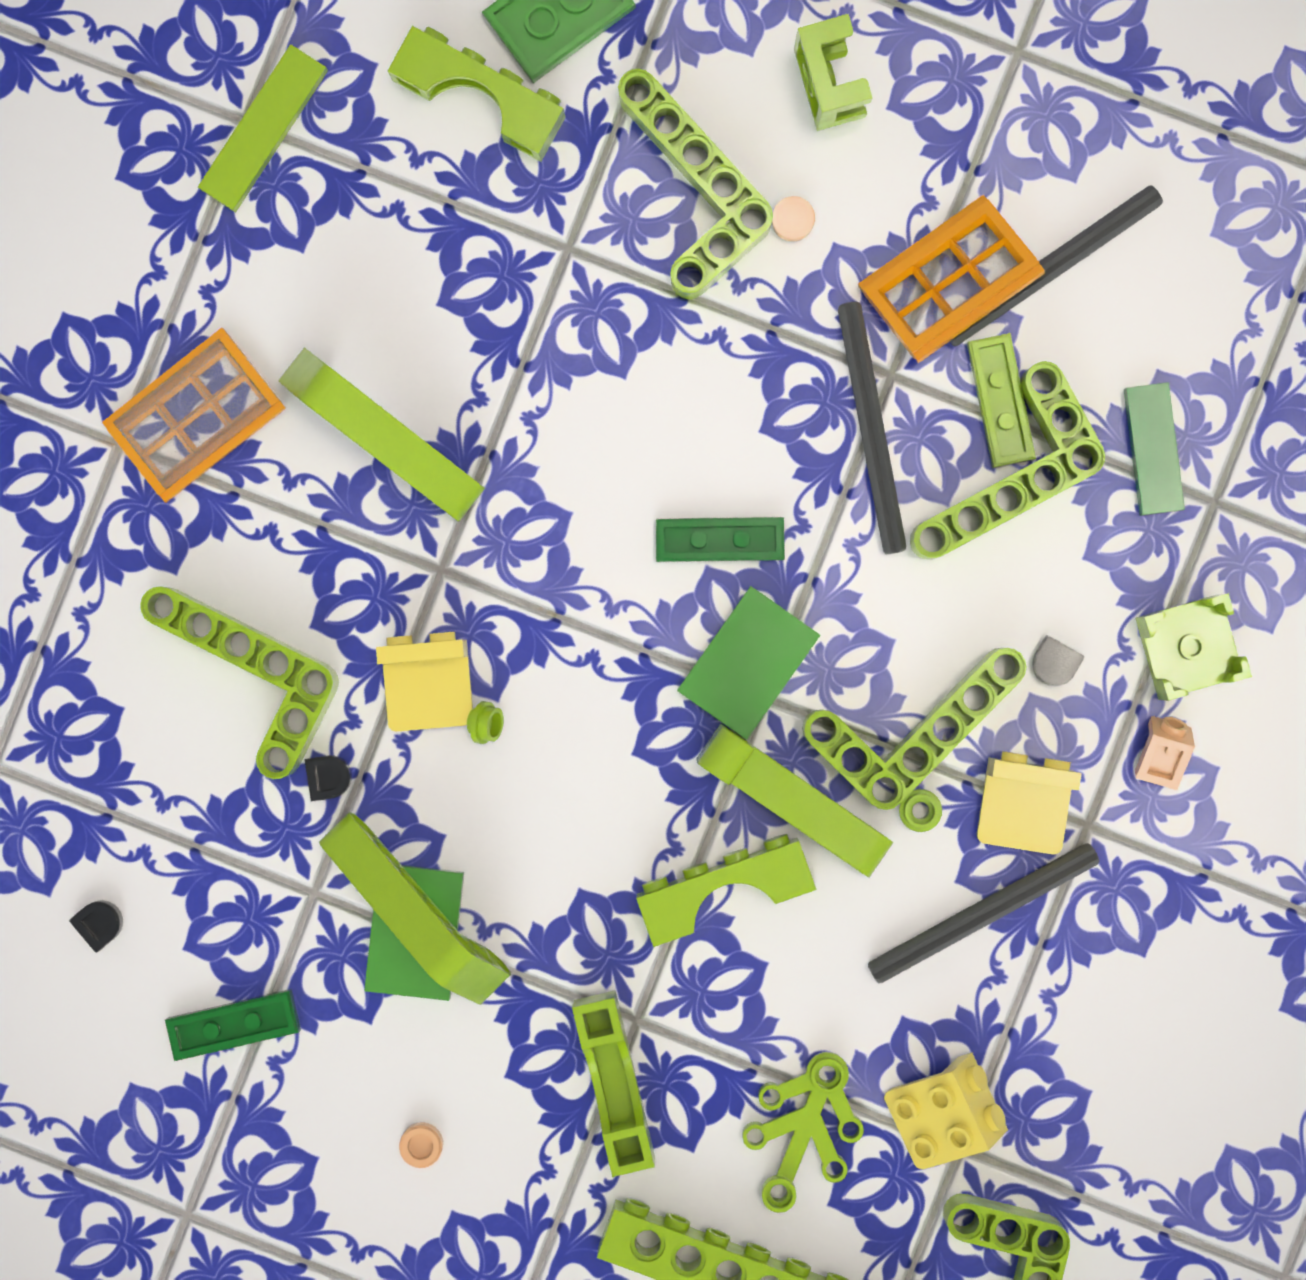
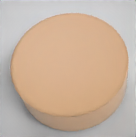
(793, 218)
(421, 1145)

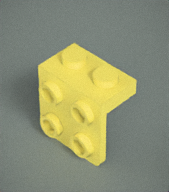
(426, 682)
(1026, 803)
(947, 1114)

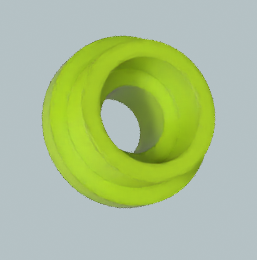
(485, 723)
(932, 817)

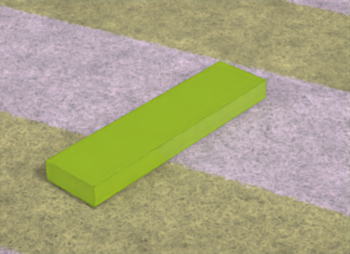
(263, 128)

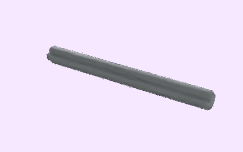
(1076, 250)
(872, 428)
(983, 913)

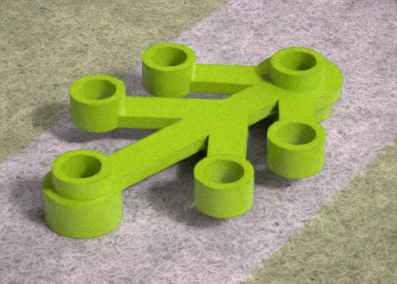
(805, 1123)

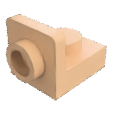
(1165, 752)

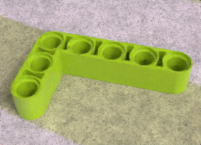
(702, 177)
(380, 434)
(1022, 482)
(256, 662)
(921, 736)
(793, 800)
(410, 914)
(1021, 1242)

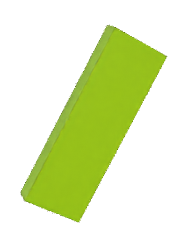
(1001, 400)

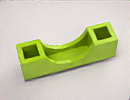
(431, 66)
(672, 906)
(614, 1083)

